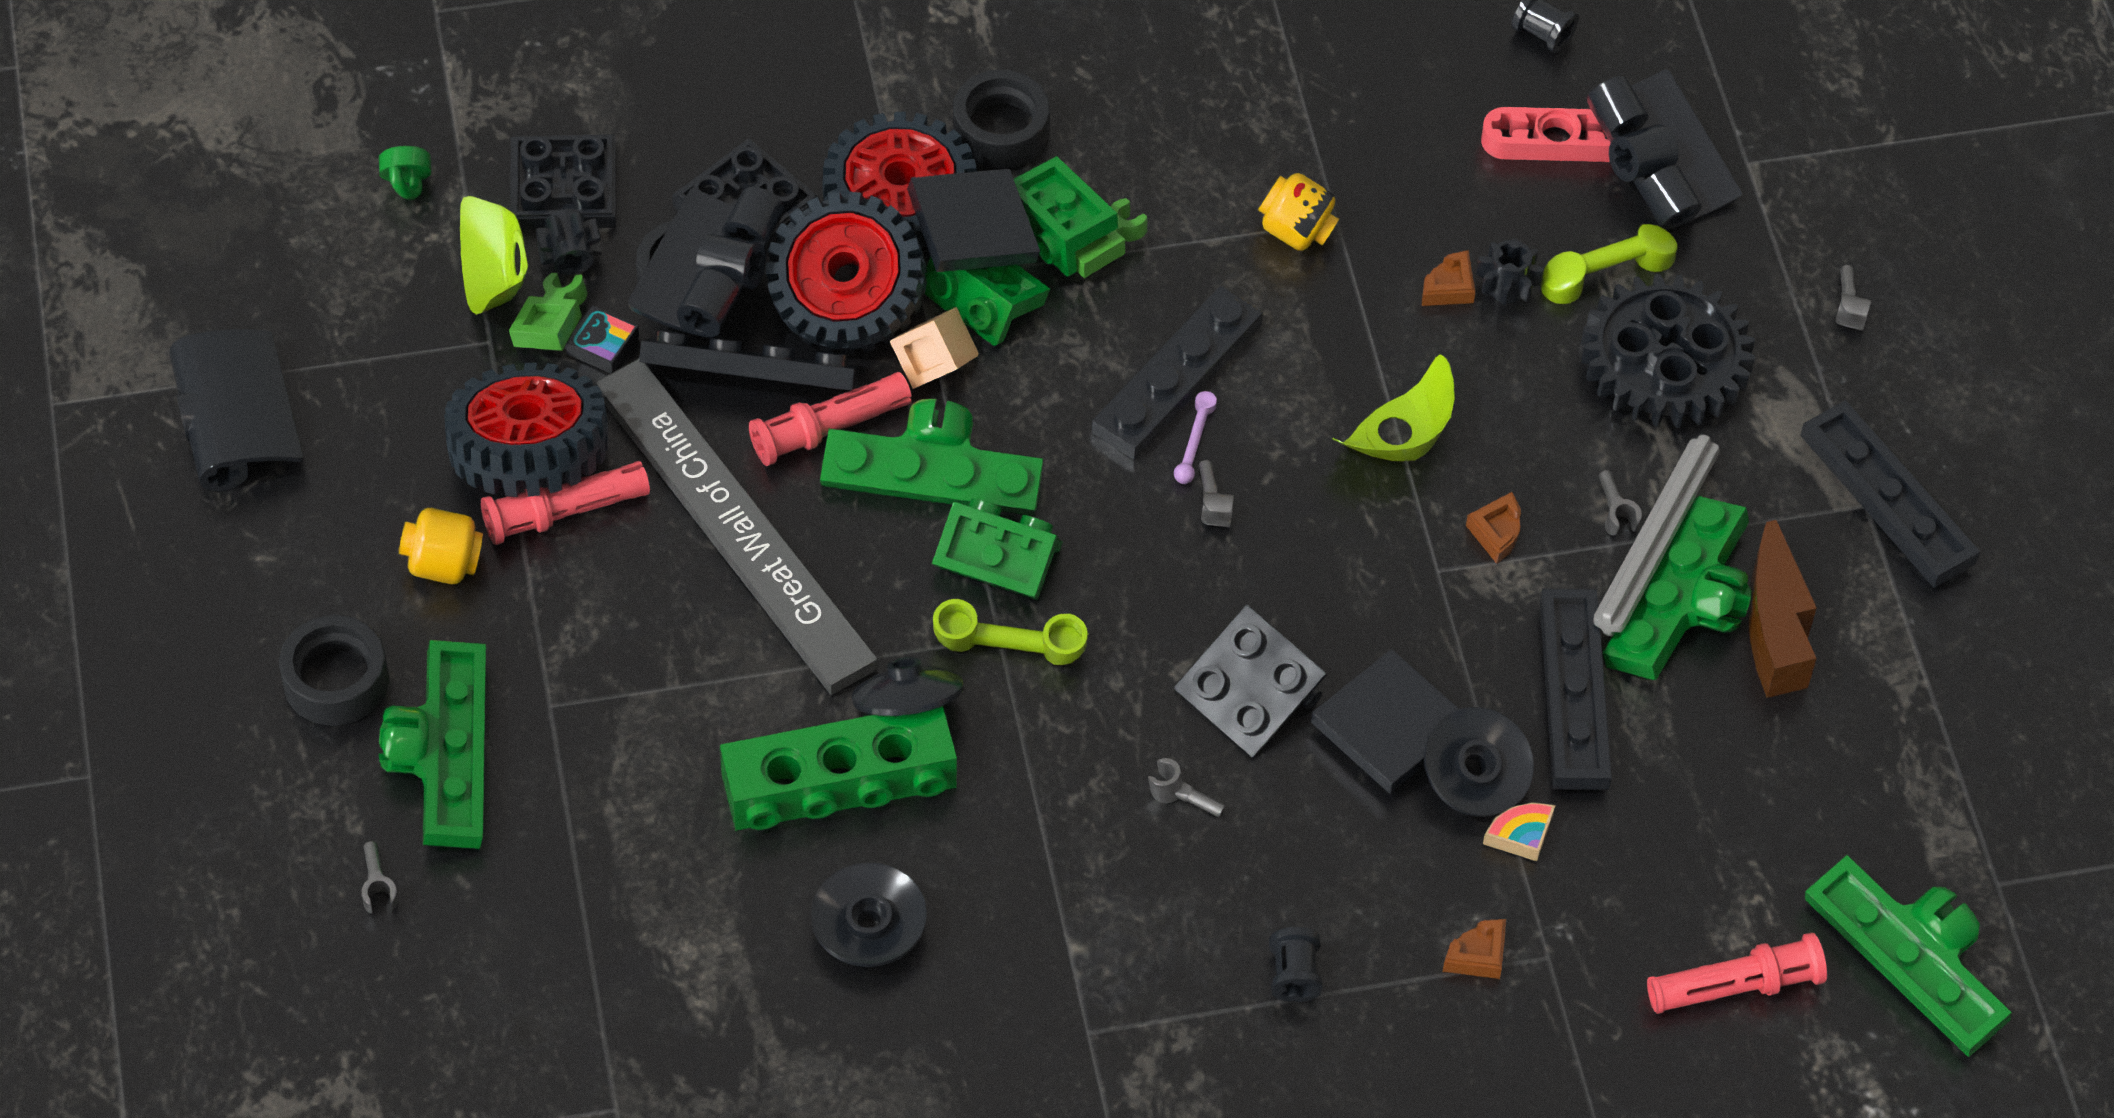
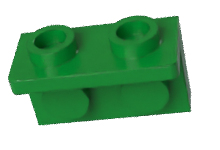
(1063, 212)
(986, 296)
(997, 549)

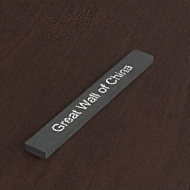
(737, 527)

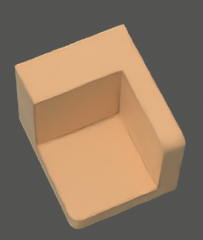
(934, 348)

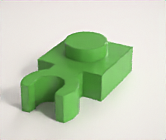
(1112, 245)
(549, 319)

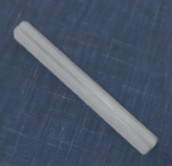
(1656, 535)

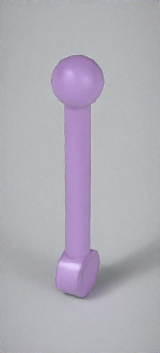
(1205, 404)

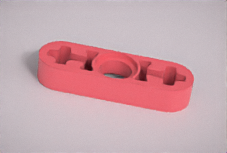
(1520, 147)

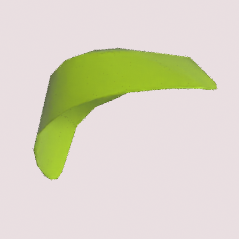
(488, 254)
(1423, 407)

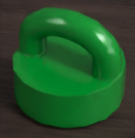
(403, 166)

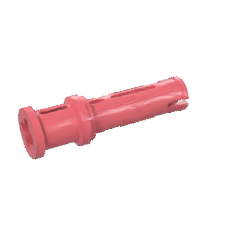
(808, 424)
(523, 513)
(1762, 970)

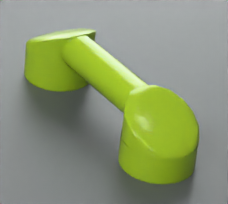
(1565, 273)
(958, 630)

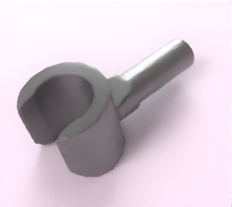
(1852, 309)
(1216, 506)
(1618, 506)
(1176, 789)
(376, 878)

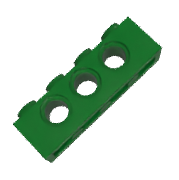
(854, 744)

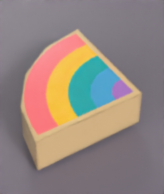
(1521, 829)

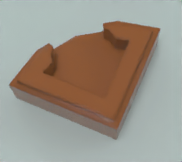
(1450, 282)
(1497, 526)
(1478, 950)

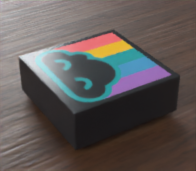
(602, 339)

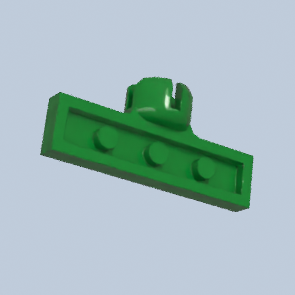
(932, 463)
(1686, 590)
(444, 743)
(1914, 949)

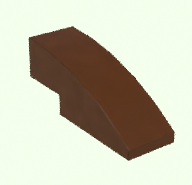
(1780, 617)

